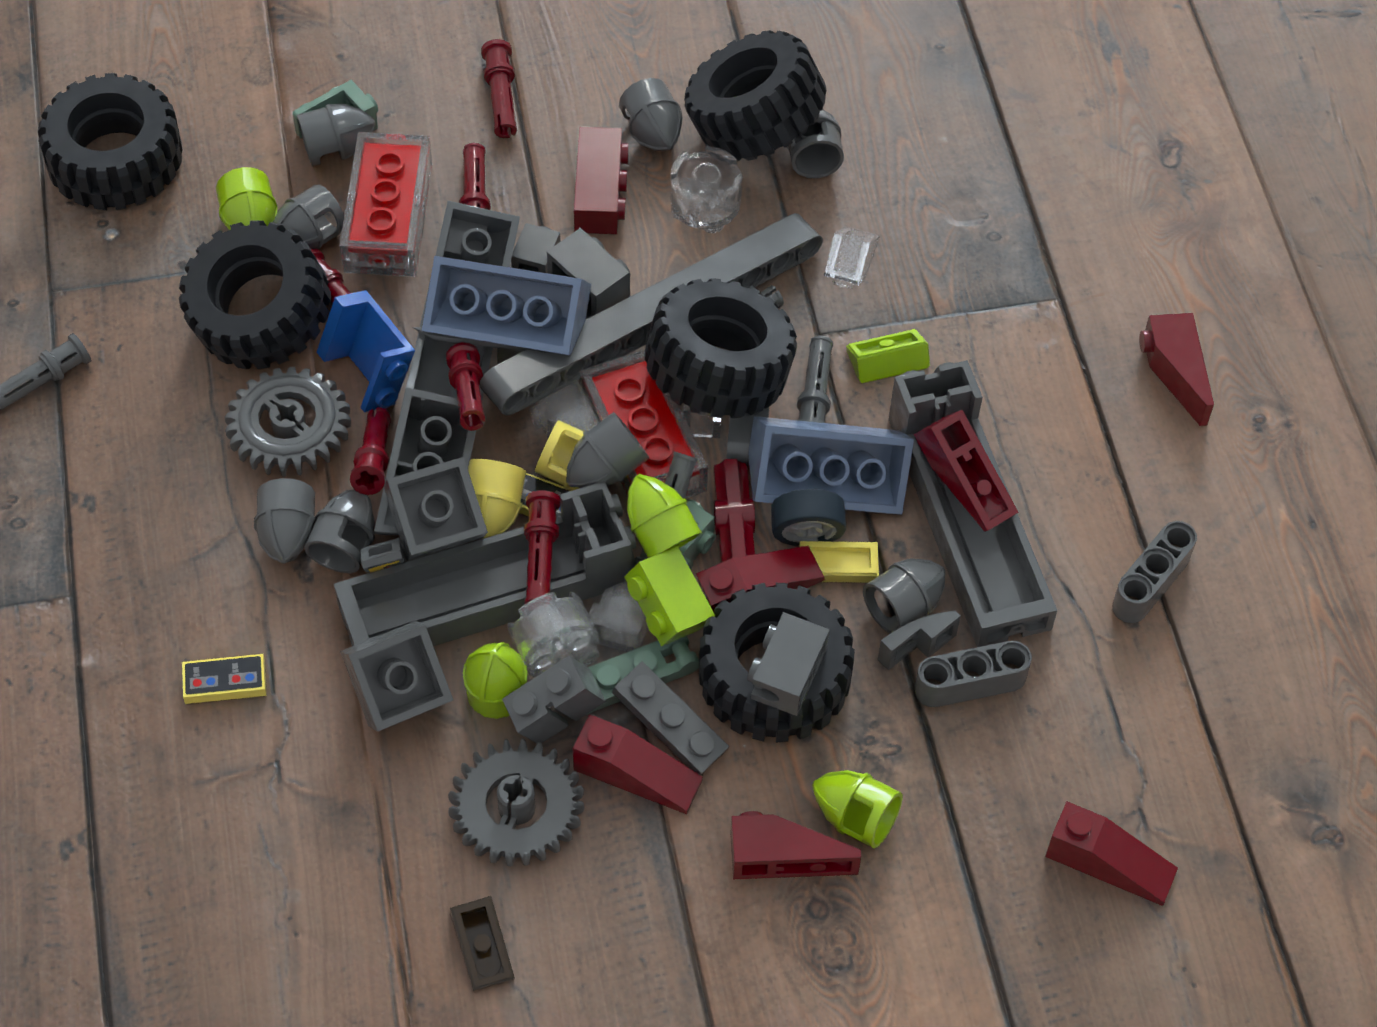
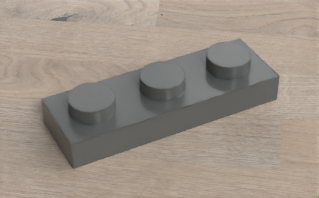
(670, 718)

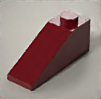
(1178, 361)
(966, 469)
(790, 566)
(633, 765)
(782, 849)
(1109, 854)

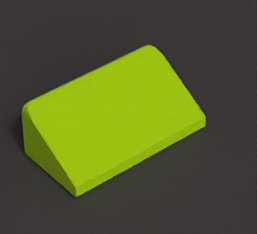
(889, 355)

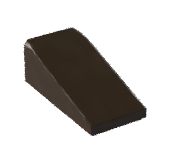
(481, 943)

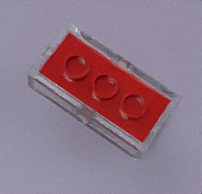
(386, 204)
(649, 414)

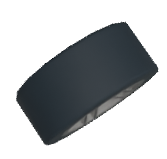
(808, 516)

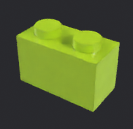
(668, 596)

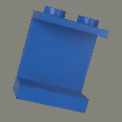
(373, 343)

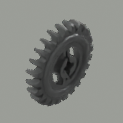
(292, 439)
(515, 774)

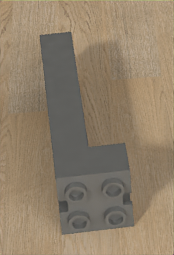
(989, 570)
(486, 579)

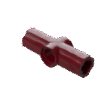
(733, 510)

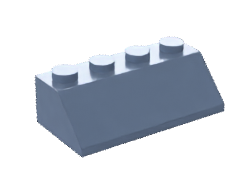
(505, 305)
(855, 462)

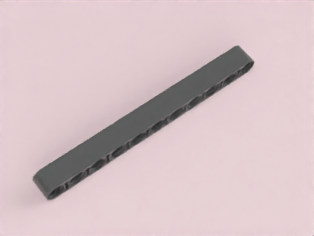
(627, 324)

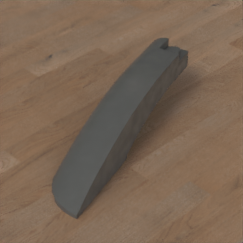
(430, 414)

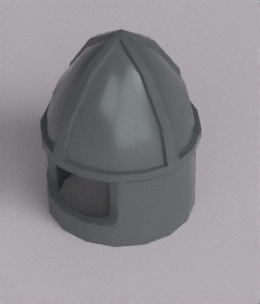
(652, 114)
(333, 130)
(819, 149)
(306, 216)
(605, 454)
(284, 517)
(341, 532)
(911, 589)

